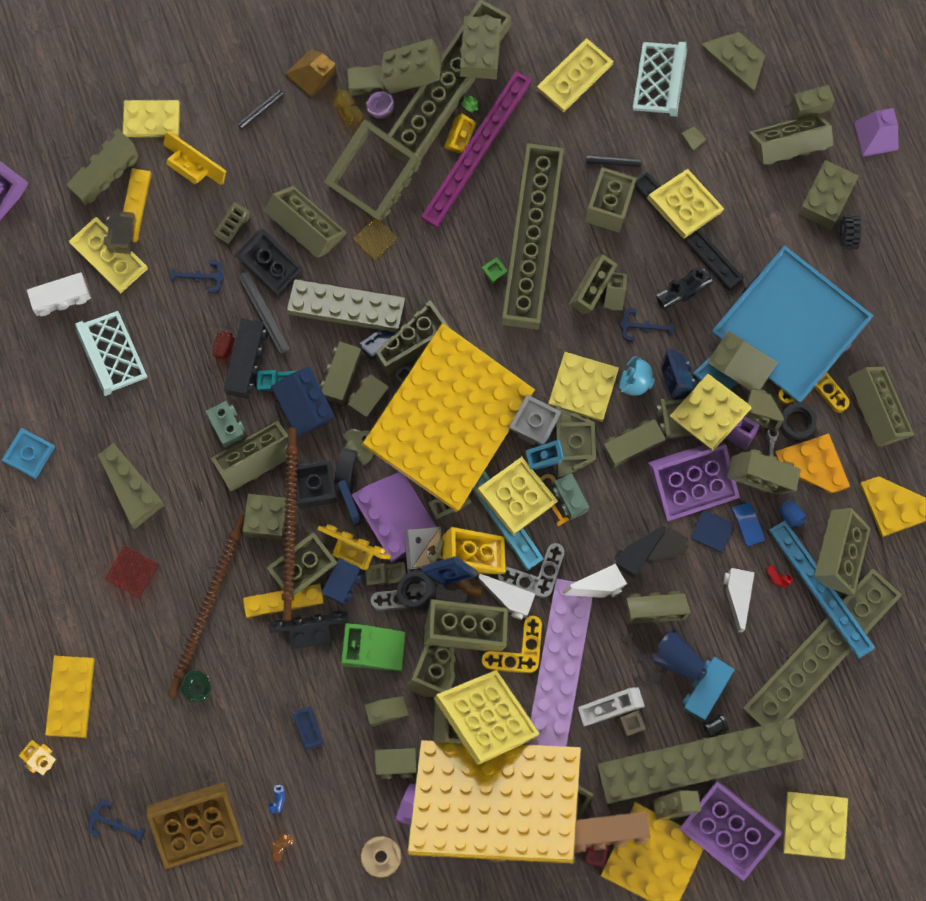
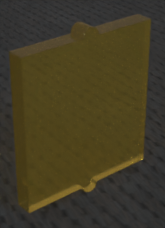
(375, 239)

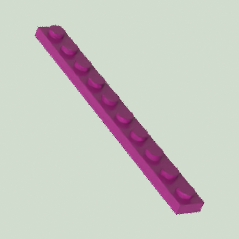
(476, 149)

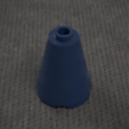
(679, 657)

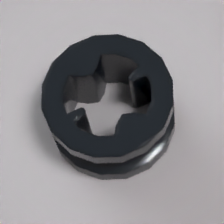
(400, 371)

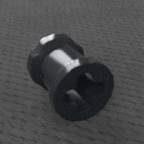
(715, 726)

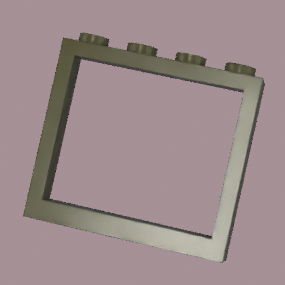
(347, 157)

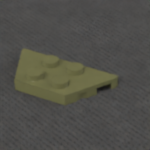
(737, 57)
(576, 440)

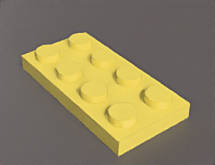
(575, 75)
(116, 268)

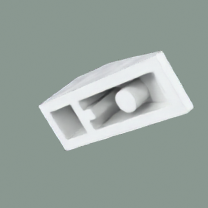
(599, 585)
(738, 591)
(511, 597)
(611, 706)

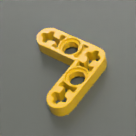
(826, 379)
(526, 653)

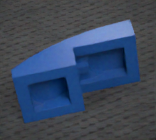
(748, 524)

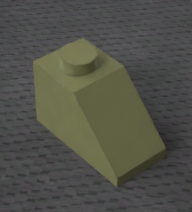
(615, 292)
(386, 710)

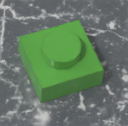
(494, 270)

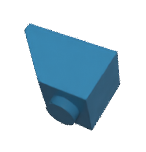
(545, 455)

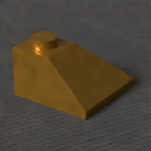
(312, 72)

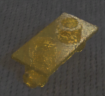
(343, 101)

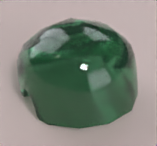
(196, 686)

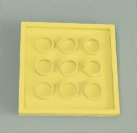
(486, 716)

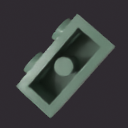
(225, 424)
(570, 496)

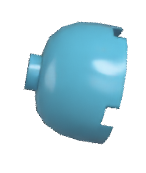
(637, 378)

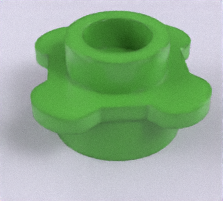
(469, 103)

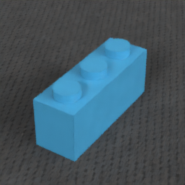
(708, 689)

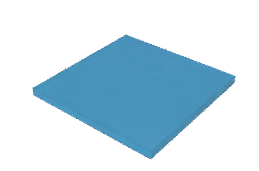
(796, 321)

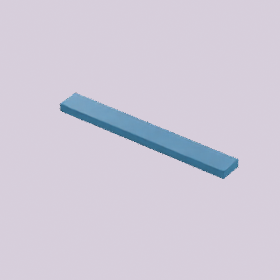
(826, 597)

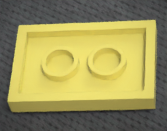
(151, 118)

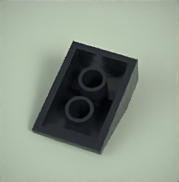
(268, 261)

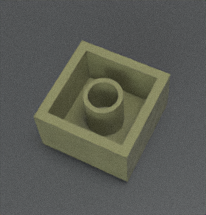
(265, 517)

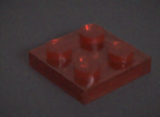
(131, 572)

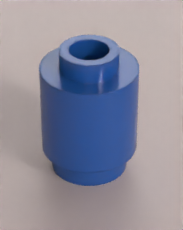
(792, 514)

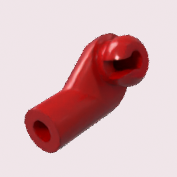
(778, 579)

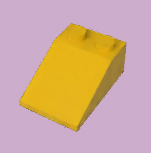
(477, 549)

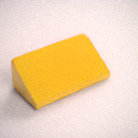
(460, 134)

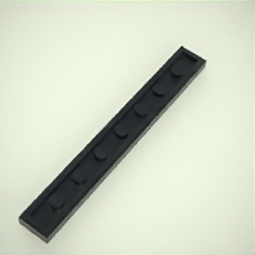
(697, 241)

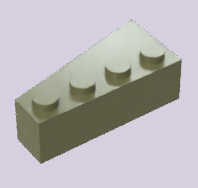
(103, 168)

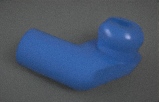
(279, 800)

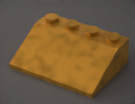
(194, 825)

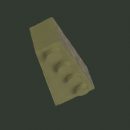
(410, 340)
(132, 490)

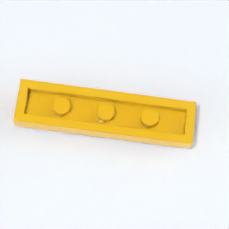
(137, 196)
(273, 602)

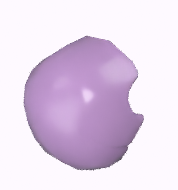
(380, 105)

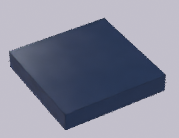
(349, 503)
(450, 571)

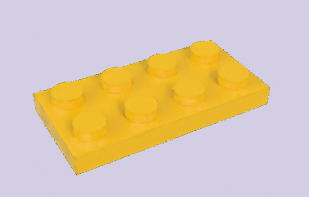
(70, 697)

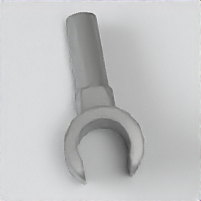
(771, 439)

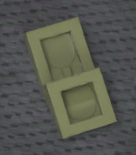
(385, 574)

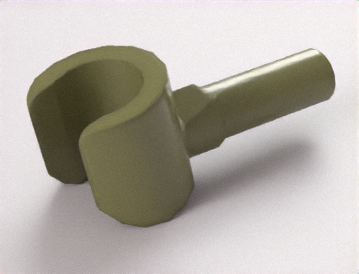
(437, 556)

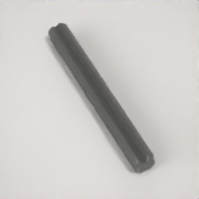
(264, 312)

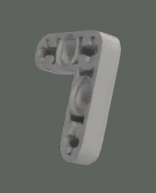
(536, 581)
(413, 590)

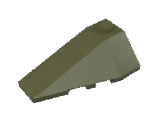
(433, 671)

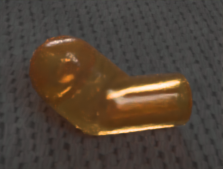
(469, 589)
(278, 846)

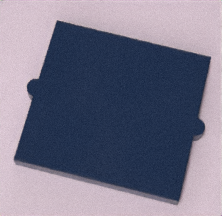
(712, 531)

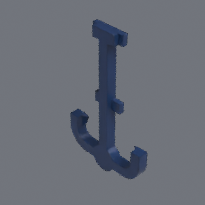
(218, 276)
(625, 324)
(95, 816)

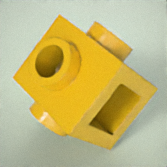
(37, 757)

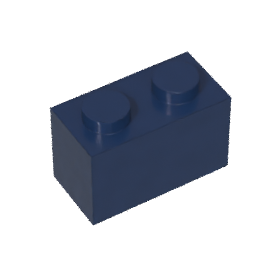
(341, 582)

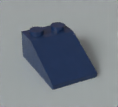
(677, 375)

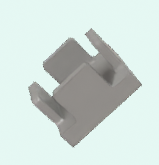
(535, 421)

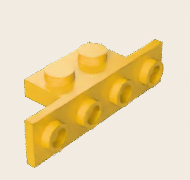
(191, 162)
(352, 550)

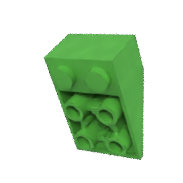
(373, 647)

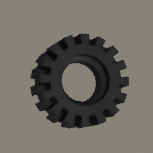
(850, 232)

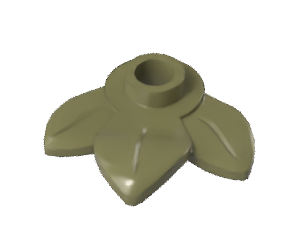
(355, 441)

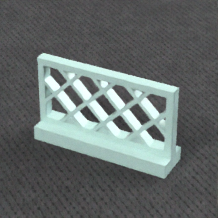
(675, 81)
(97, 361)

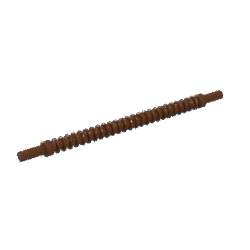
(288, 596)
(197, 630)

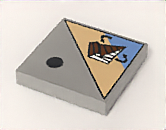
(421, 546)

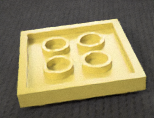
(685, 203)
(583, 386)
(710, 412)
(517, 495)
(815, 825)

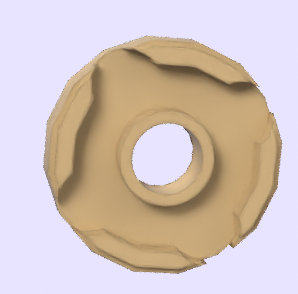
(381, 844)

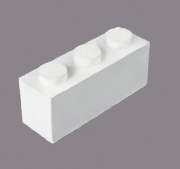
(58, 294)

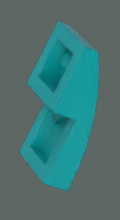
(267, 378)

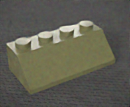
(791, 139)
(304, 221)
(880, 405)
(252, 456)
(842, 551)
(466, 626)

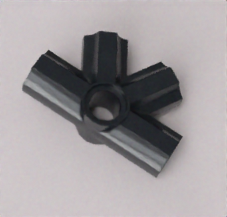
(684, 288)

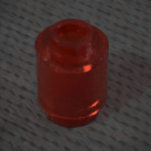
(223, 345)

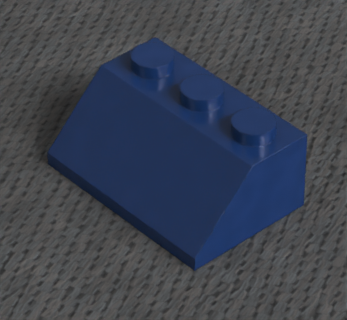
(302, 401)

